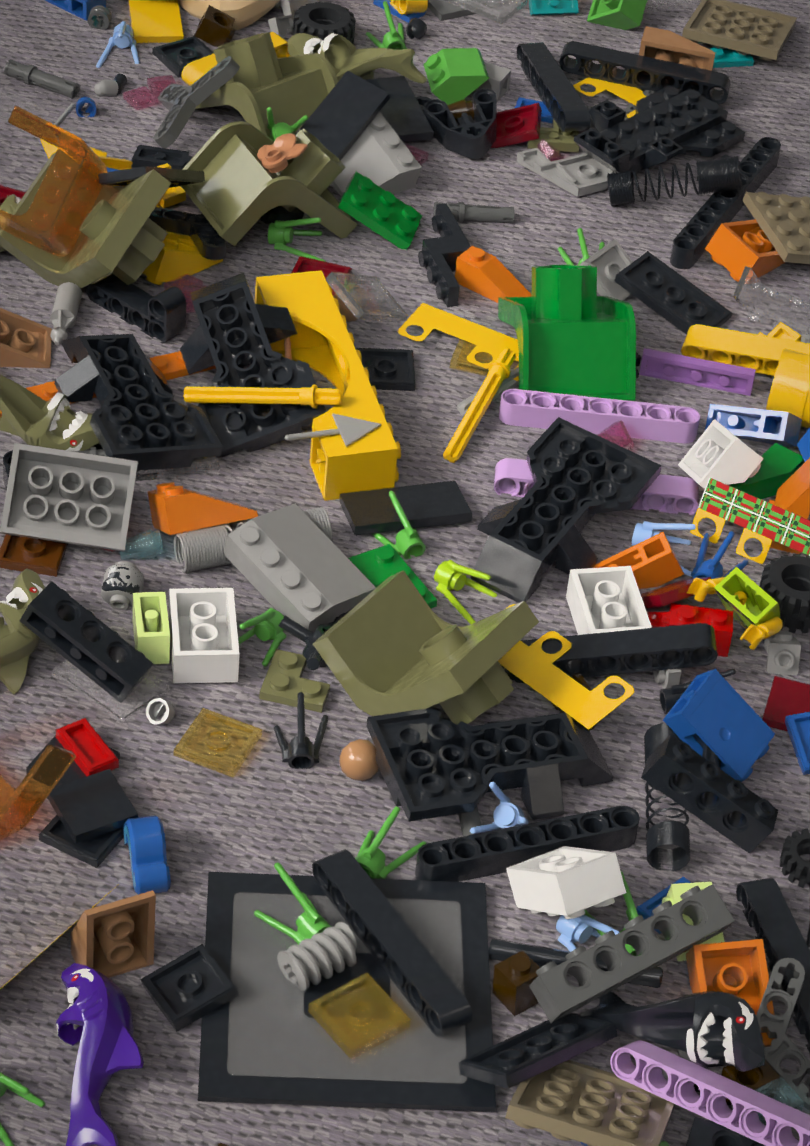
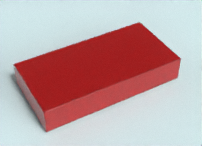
(90, 749)

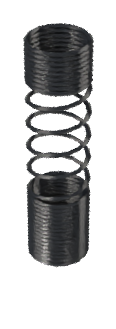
(712, 177)
(669, 831)

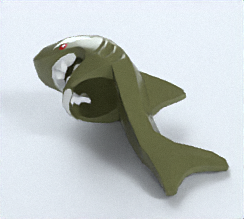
(361, 62)
(44, 422)
(16, 639)

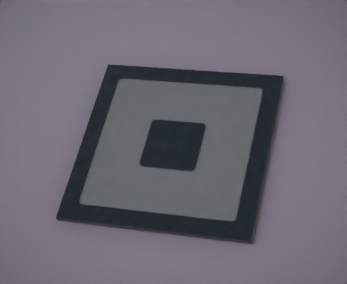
(276, 1053)

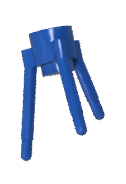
(712, 567)

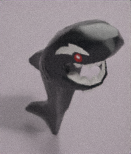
(707, 1025)

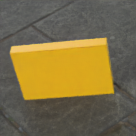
(155, 21)

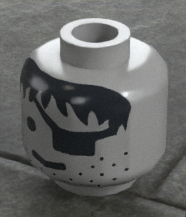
(120, 583)

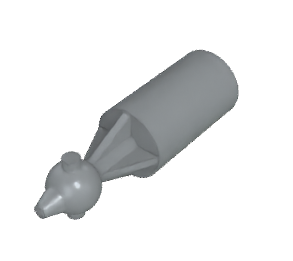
(65, 310)

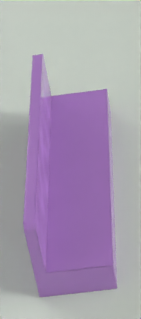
(697, 372)

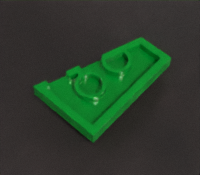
(385, 562)

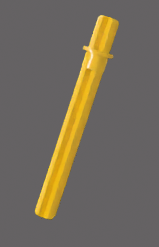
(498, 371)
(256, 395)

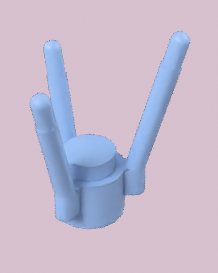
(121, 38)
(648, 529)
(504, 815)
(579, 930)

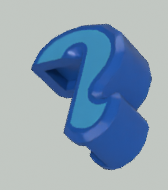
(147, 854)

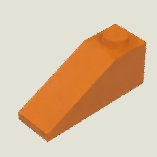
(487, 275)
(650, 560)

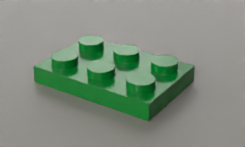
(380, 211)

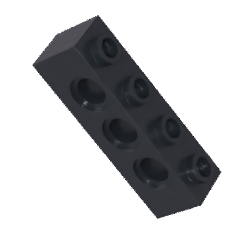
(86, 642)
(710, 794)

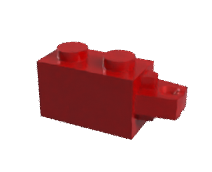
(680, 614)

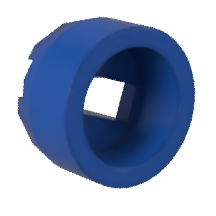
(91, 107)

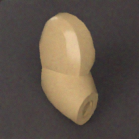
(244, 11)

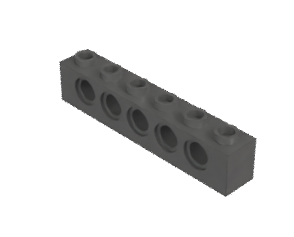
(561, 998)

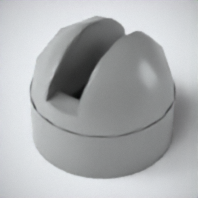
(156, 708)

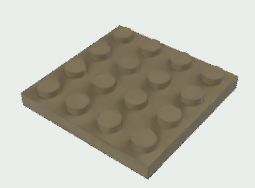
(740, 28)
(784, 223)
(590, 1107)

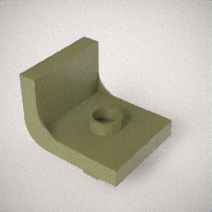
(286, 84)
(242, 190)
(112, 238)
(405, 658)

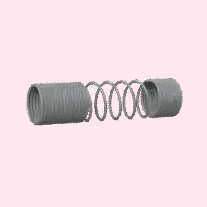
(206, 547)

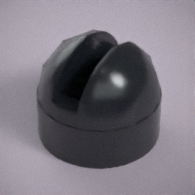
(416, 28)

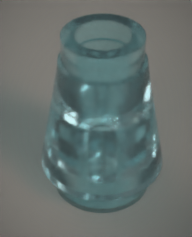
(143, 546)

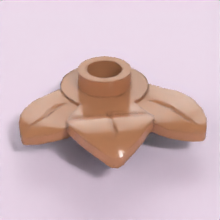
(284, 148)

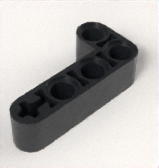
(157, 315)

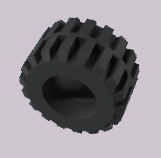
(323, 19)
(789, 584)

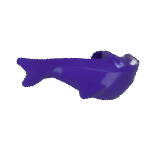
(103, 1050)

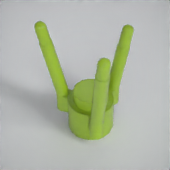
(452, 576)

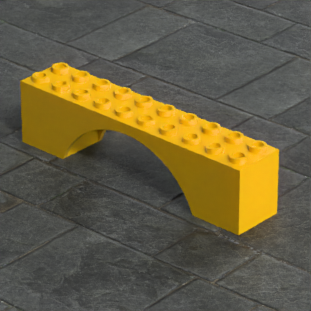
(330, 350)

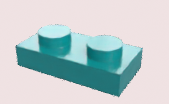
(553, 7)
(730, 58)

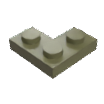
(554, 136)
(285, 682)

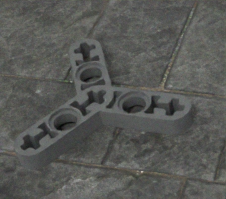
(183, 100)
(777, 1026)

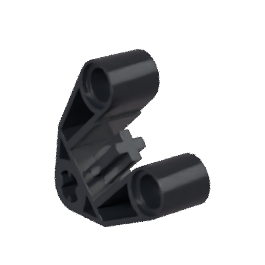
(468, 138)

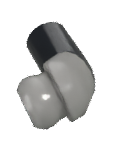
(111, 87)

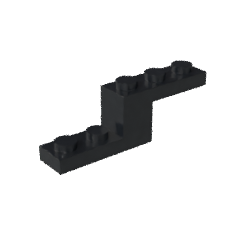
(441, 254)

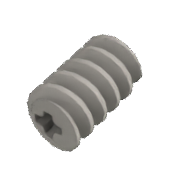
(318, 956)

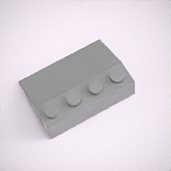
(380, 157)
(69, 497)
(296, 567)

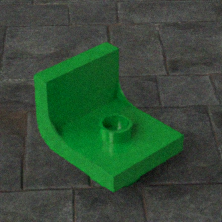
(572, 336)

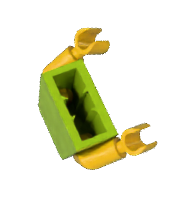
(748, 601)

